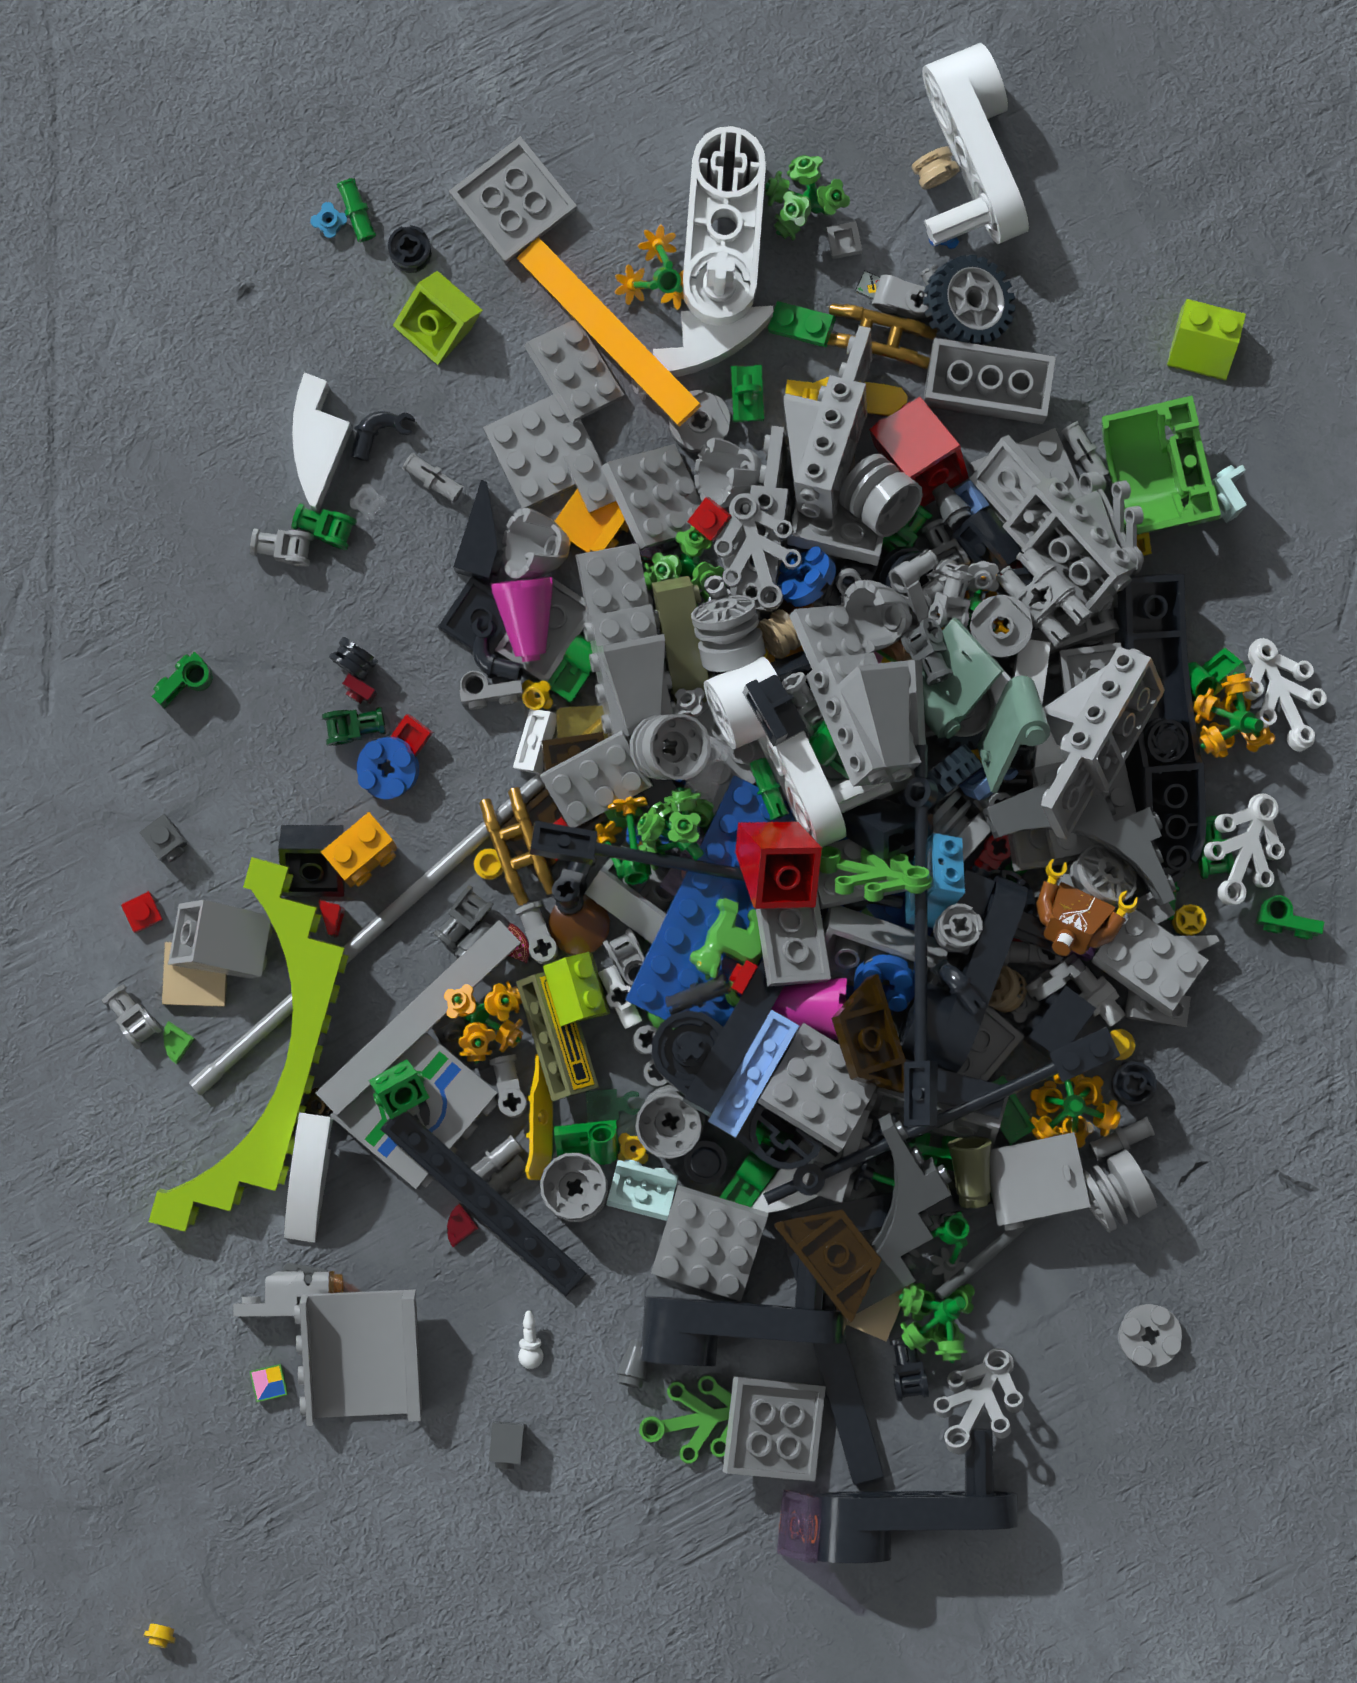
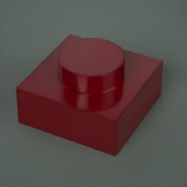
(358, 690)

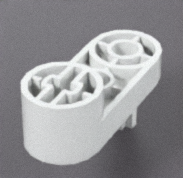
(963, 95)
(719, 292)
(792, 761)

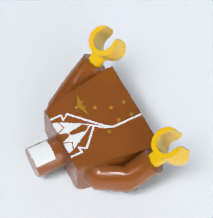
(1076, 918)

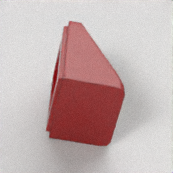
(332, 916)

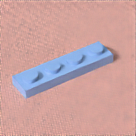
(753, 1073)

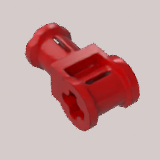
(987, 858)

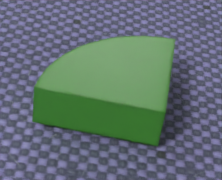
(176, 1042)

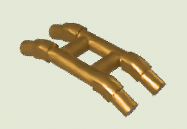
(897, 326)
(499, 836)

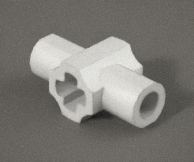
(612, 980)
(1099, 994)

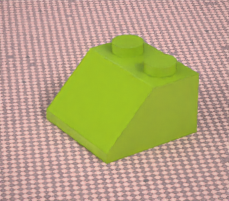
(437, 317)
(1206, 339)
(576, 988)

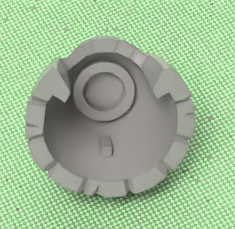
(725, 471)
(533, 545)
(876, 614)

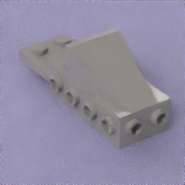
(827, 431)
(773, 501)
(1059, 527)
(623, 639)
(858, 697)
(1096, 732)

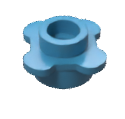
(328, 211)

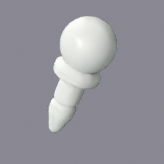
(530, 1353)

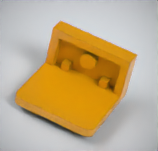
(594, 529)
(360, 851)

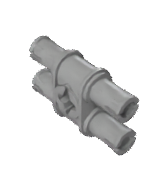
(1058, 595)

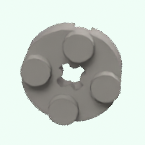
(717, 426)
(1019, 625)
(1054, 979)
(1133, 1328)

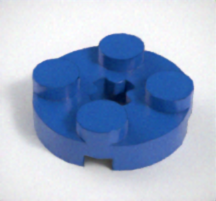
(814, 570)
(402, 759)
(897, 972)

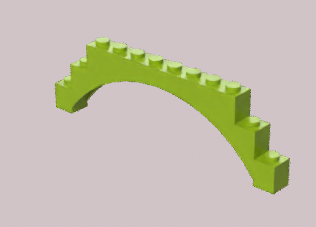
(313, 975)

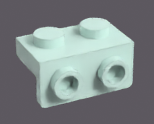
(1228, 496)
(642, 1189)

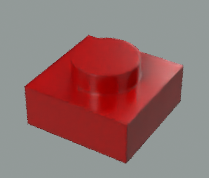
(709, 518)
(413, 733)
(142, 912)
(742, 976)

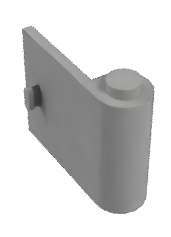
(1037, 1180)

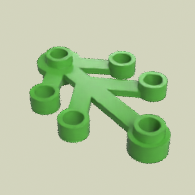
(872, 870)
(704, 1418)

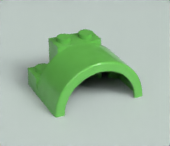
(1159, 469)

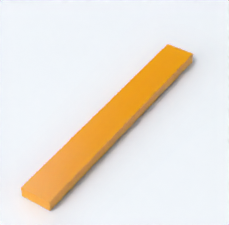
(609, 332)

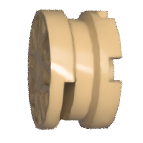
(935, 167)
(779, 634)
(1006, 997)

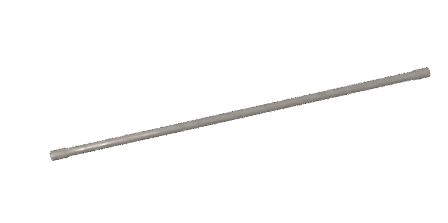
(213, 1072)

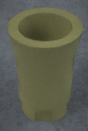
(971, 1170)

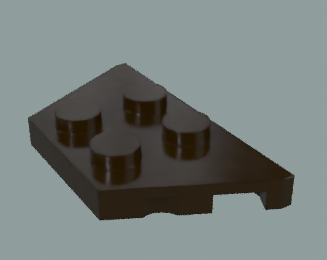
(870, 1038)
(834, 1256)

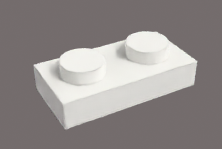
(538, 727)

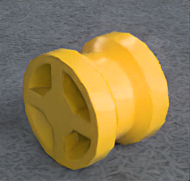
(1193, 916)

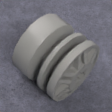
(880, 495)
(728, 633)
(685, 748)
(953, 822)
(1101, 875)
(664, 1137)
(571, 1169)
(1118, 1190)

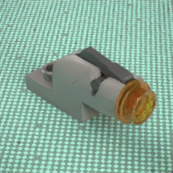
(285, 1290)

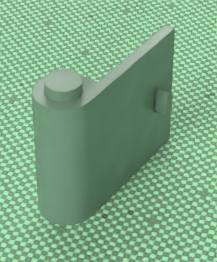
(973, 675)
(1015, 721)

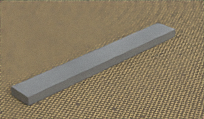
(416, 1018)

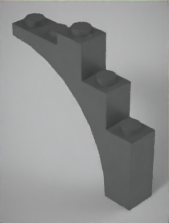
(1126, 837)
(908, 1223)

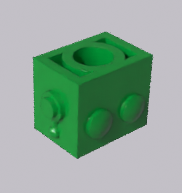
(399, 1089)

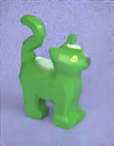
(730, 941)

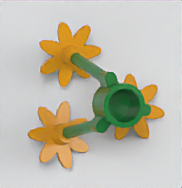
(664, 278)
(631, 871)

